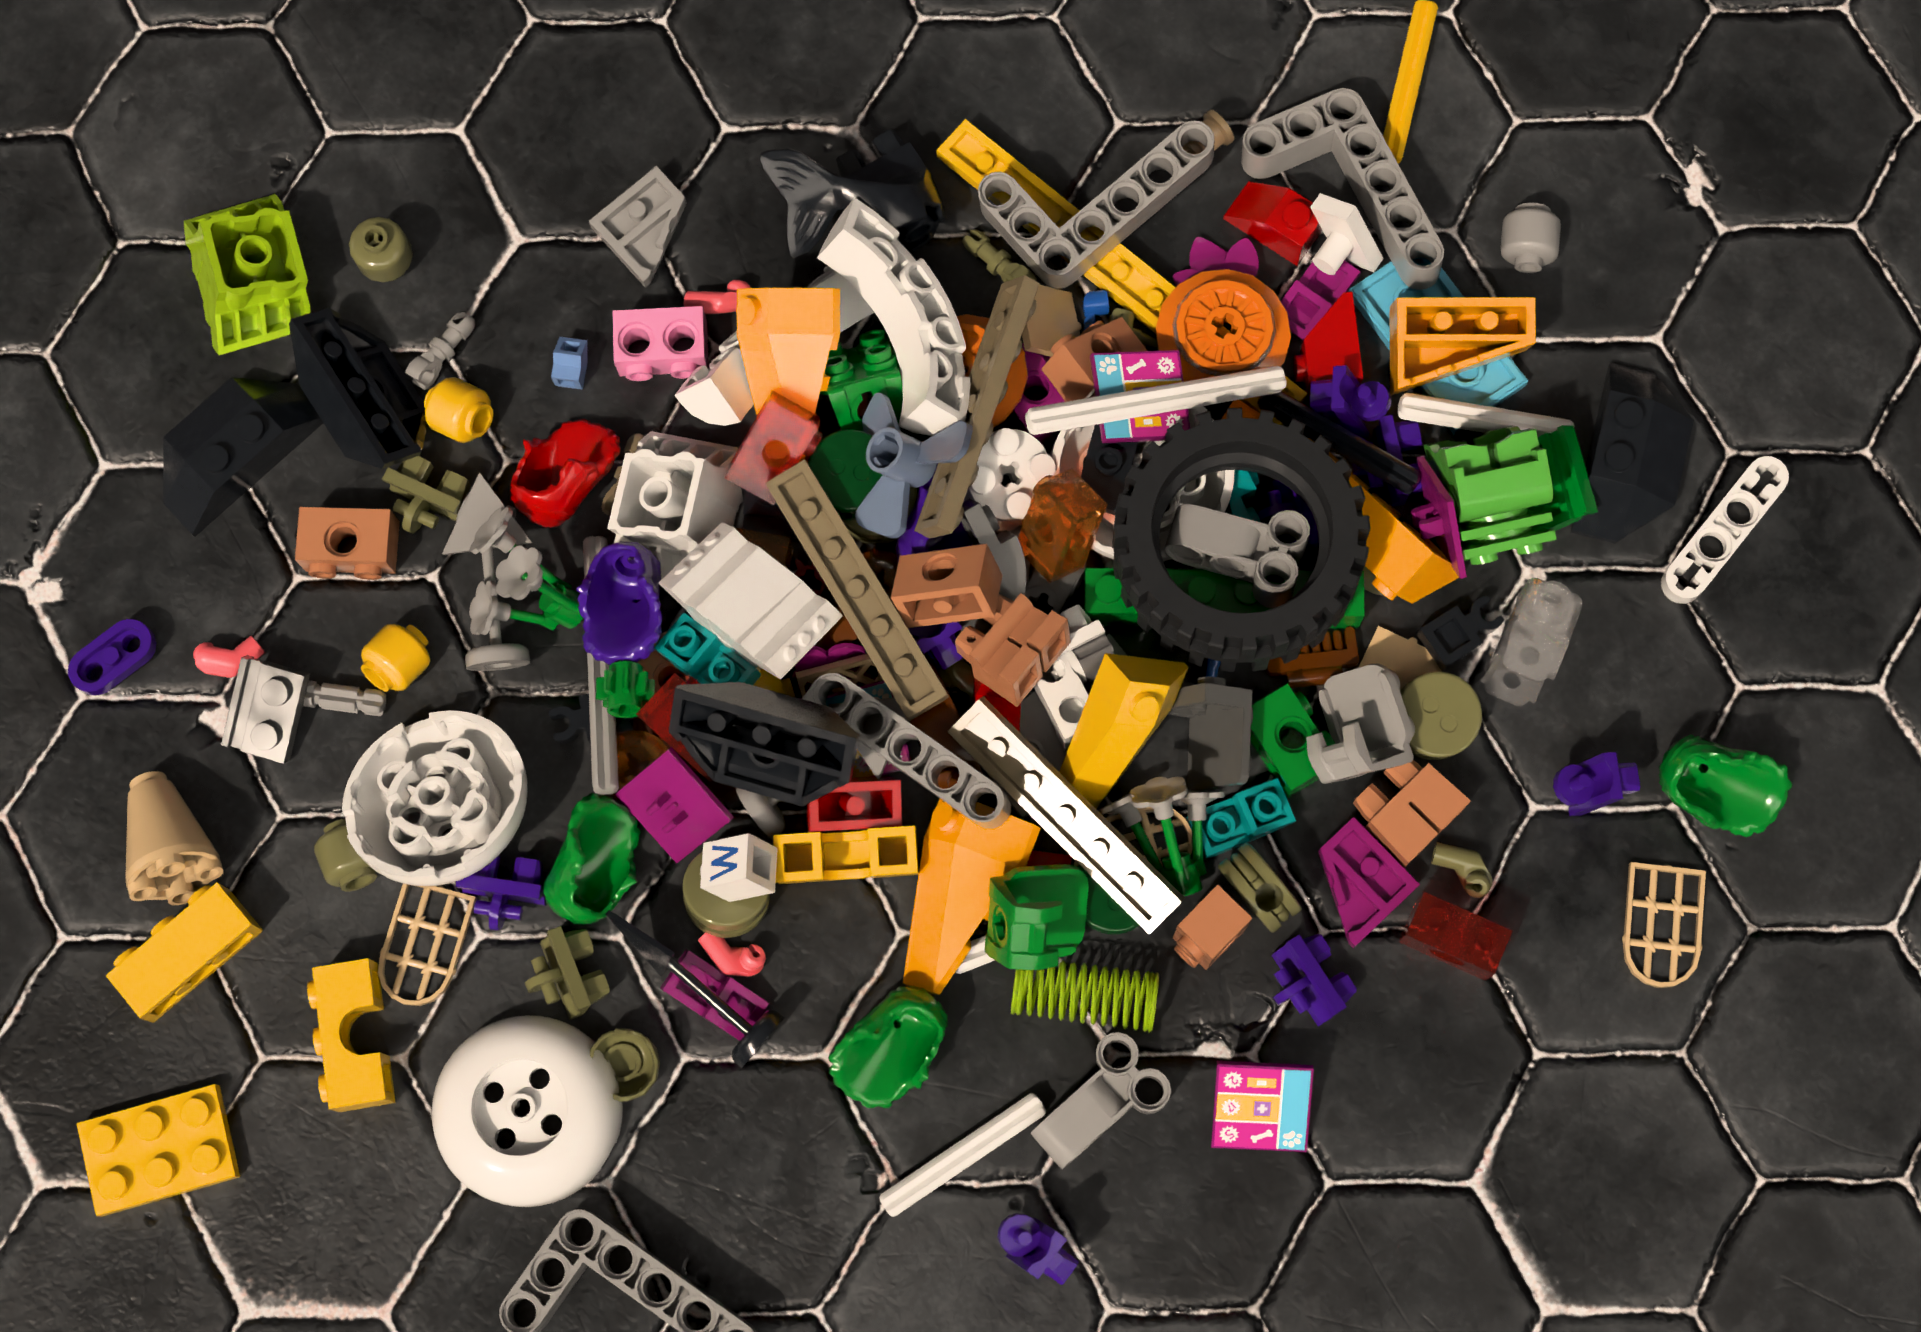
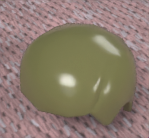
(632, 1059)

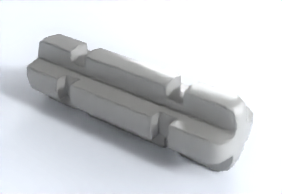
(345, 698)

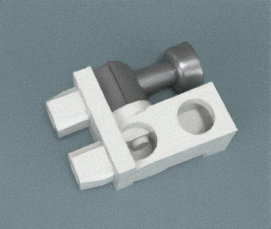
(1063, 684)

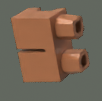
(1015, 648)
(1414, 814)

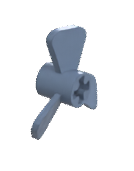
(903, 464)

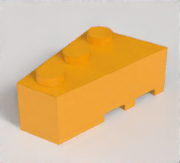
(1455, 334)

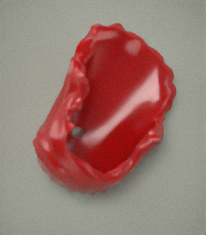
(562, 470)

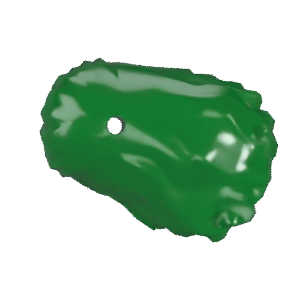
(1736, 793)
(593, 861)
(884, 1061)

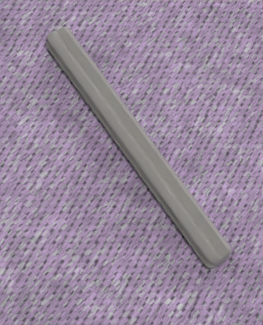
(602, 724)

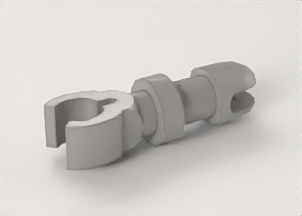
(428, 365)

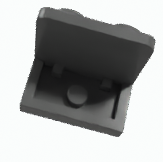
(1217, 732)

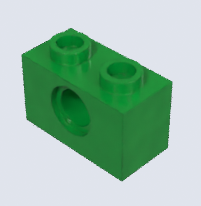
(1271, 716)

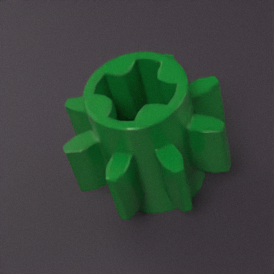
(624, 689)

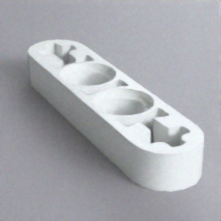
(1727, 531)

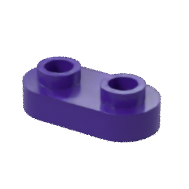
(112, 655)

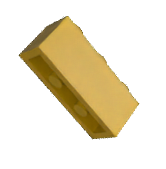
(183, 951)

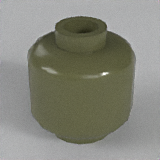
(380, 249)
(339, 860)

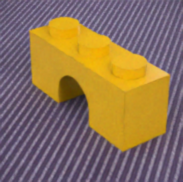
(846, 855)
(341, 996)

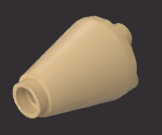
(165, 844)

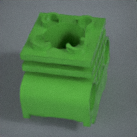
(1496, 491)

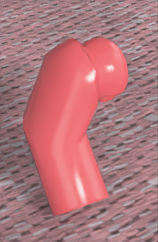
(715, 301)
(224, 661)
(733, 960)

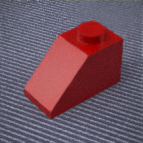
(1276, 219)
(1330, 344)
(858, 805)

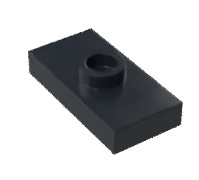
(1107, 467)

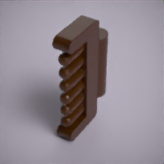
(1318, 666)

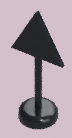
(662, 958)

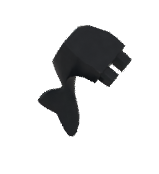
(893, 186)

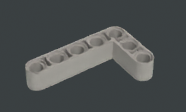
(1361, 172)
(1100, 211)
(932, 757)
(632, 1282)

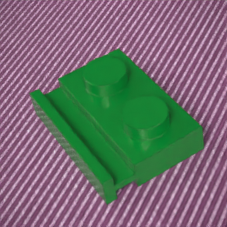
(1569, 478)

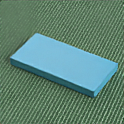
(1481, 385)

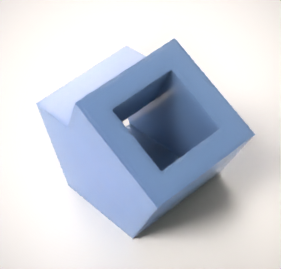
(569, 363)

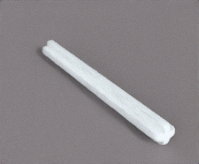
(1155, 400)

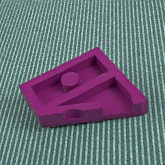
(1363, 880)

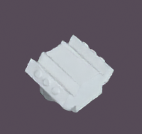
(673, 495)
(750, 601)

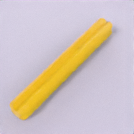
(1409, 76)

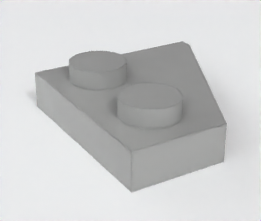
(641, 223)

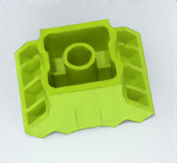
(248, 272)

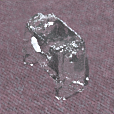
(1532, 640)

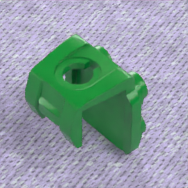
(860, 370)
(1036, 915)

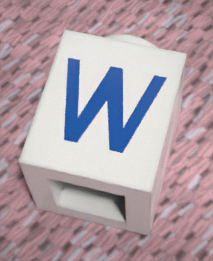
(738, 867)

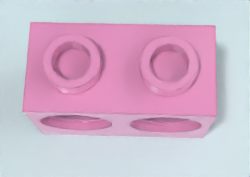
(661, 329)

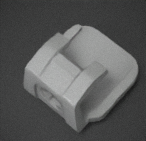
(1365, 723)

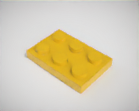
(158, 1150)

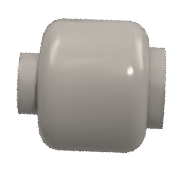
(1530, 237)

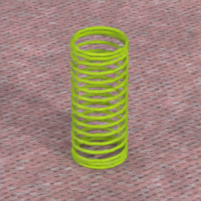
(1150, 982)

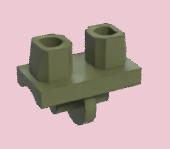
(410, 483)
(575, 990)

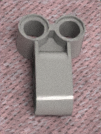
(1241, 548)
(1097, 1104)

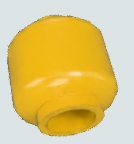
(458, 410)
(395, 657)

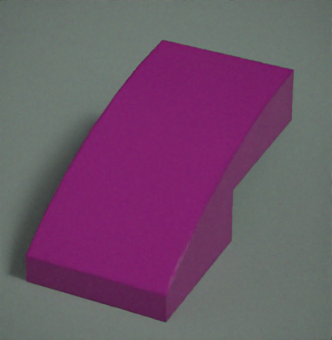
(1314, 296)
(734, 994)

